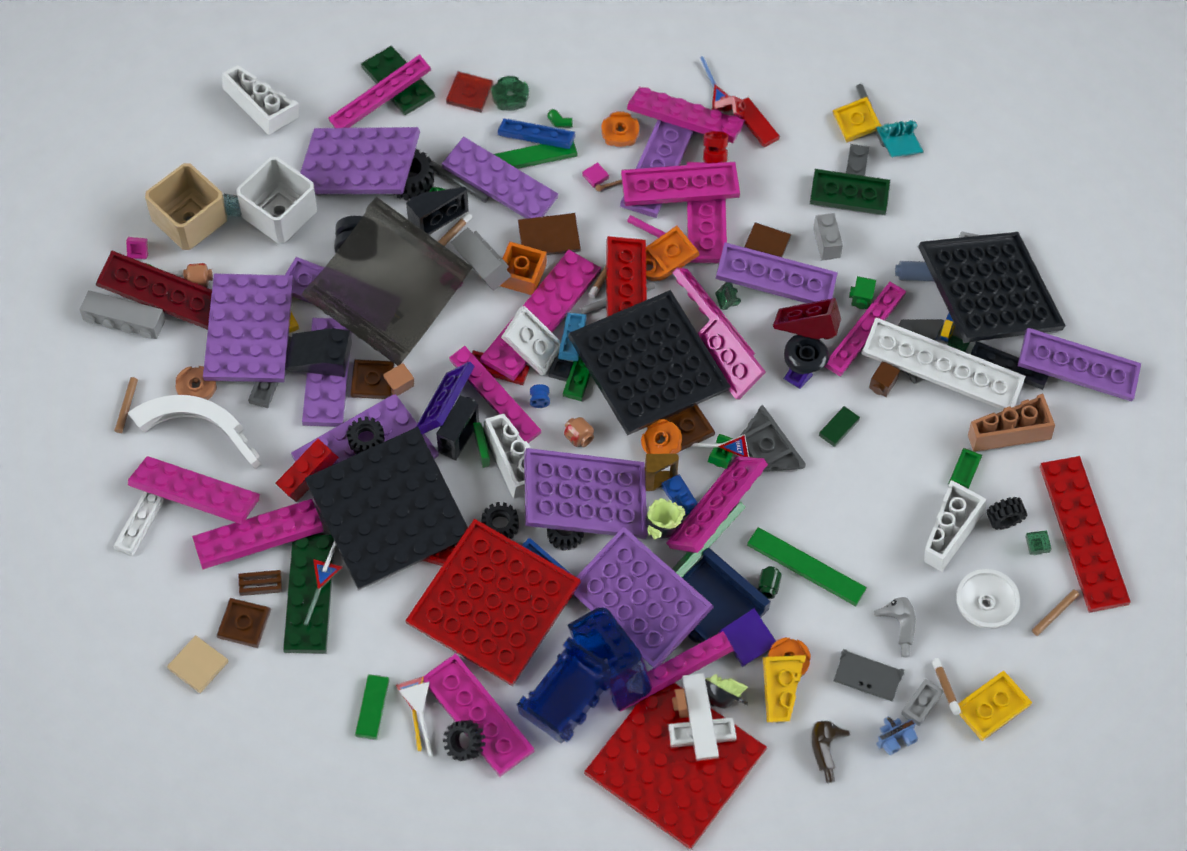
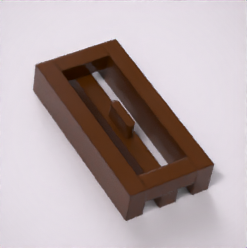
(274, 577)

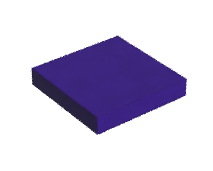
(748, 637)

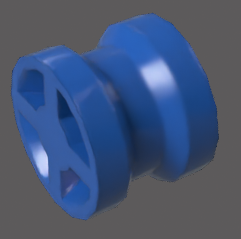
(539, 396)

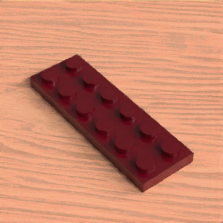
(156, 289)

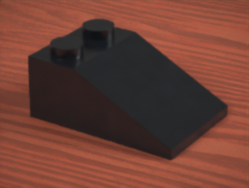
(437, 208)
(320, 352)

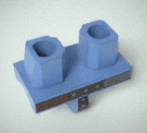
(896, 731)

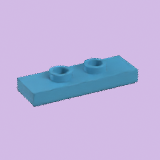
(572, 323)

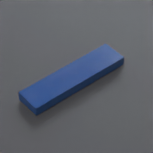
(536, 133)

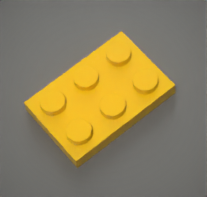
(993, 705)

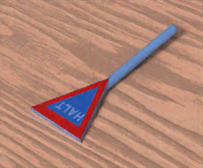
(718, 93)

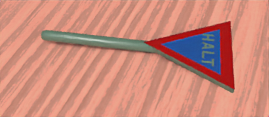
(322, 578)

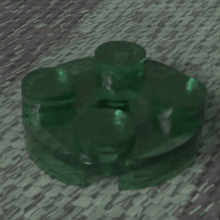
(510, 102)

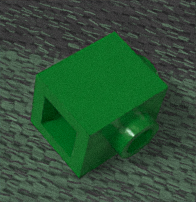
(862, 293)

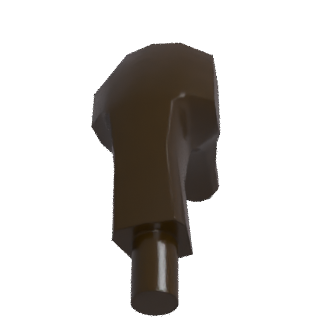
(821, 738)

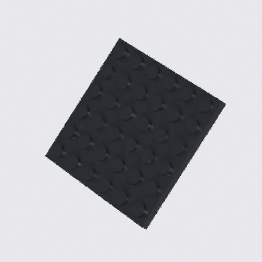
(991, 286)
(648, 362)
(387, 508)

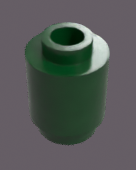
(769, 582)

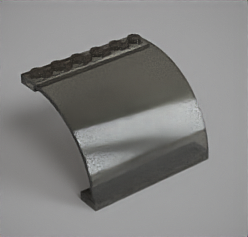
(387, 282)

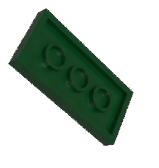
(386, 63)
(850, 192)

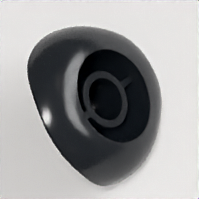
(805, 354)

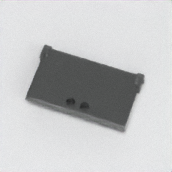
(858, 669)

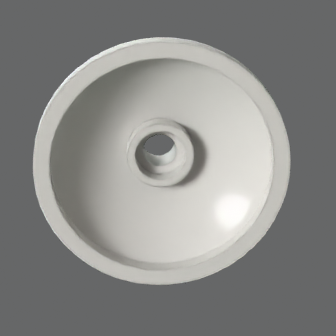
(991, 588)

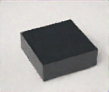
(560, 369)

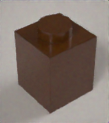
(884, 379)

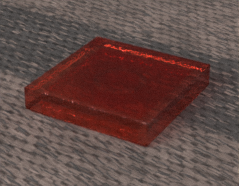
(469, 92)

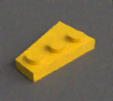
(781, 683)

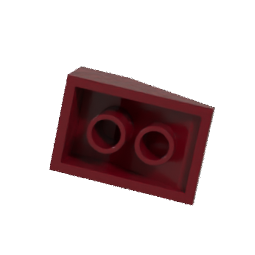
(812, 319)

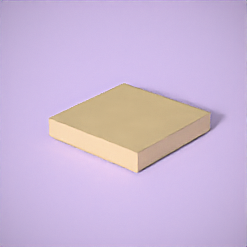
(197, 664)

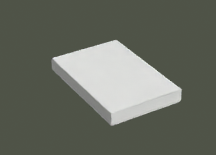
(532, 340)

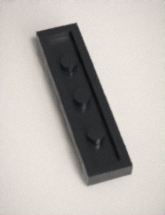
(1009, 362)

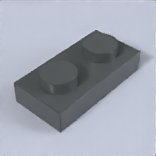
(857, 159)

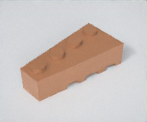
(1013, 426)

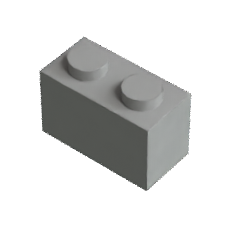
(828, 236)

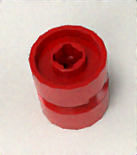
(715, 147)

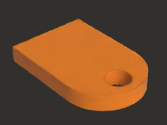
(668, 253)

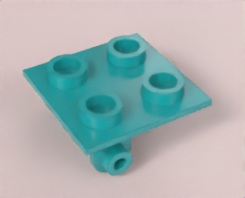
(900, 138)

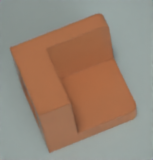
(399, 379)

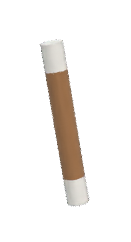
(455, 229)
(598, 284)
(946, 686)

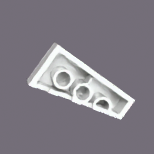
(258, 100)
(508, 451)
(954, 523)

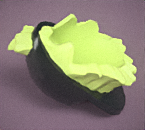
(663, 518)
(724, 692)

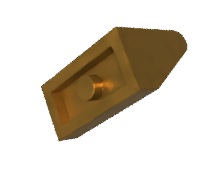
(653, 469)

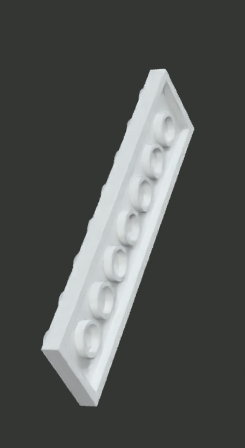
(943, 365)

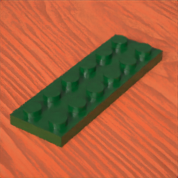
(301, 591)

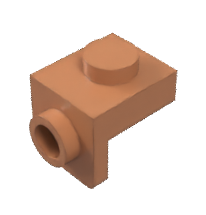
(680, 704)

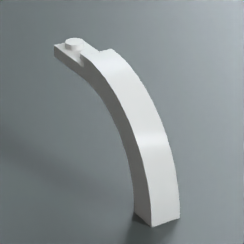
(177, 406)

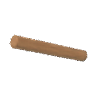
(126, 405)
(1045, 622)

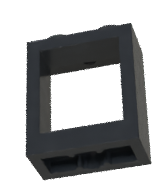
(457, 427)

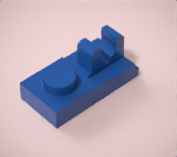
(679, 492)

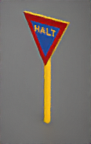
(404, 685)

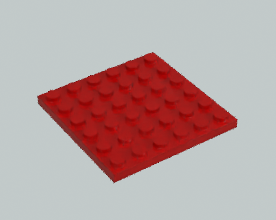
(493, 602)
(668, 781)

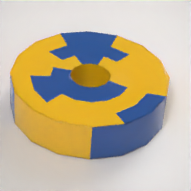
(947, 329)

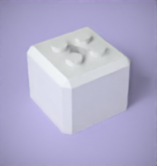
(276, 188)

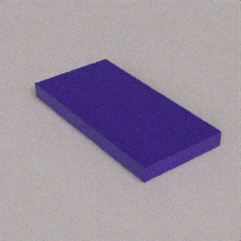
(444, 398)

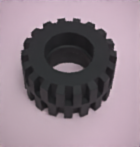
(423, 180)

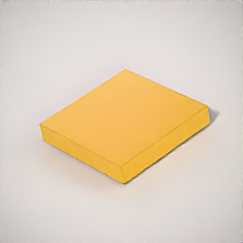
(856, 119)

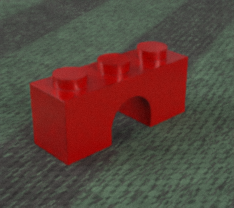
(314, 459)

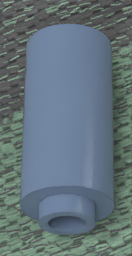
(913, 271)

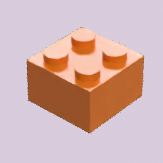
(525, 267)

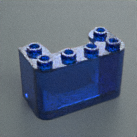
(607, 639)
(566, 692)

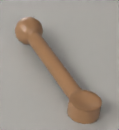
(599, 188)

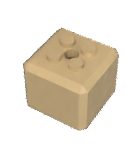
(182, 195)

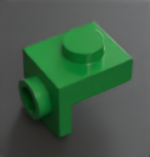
(719, 456)

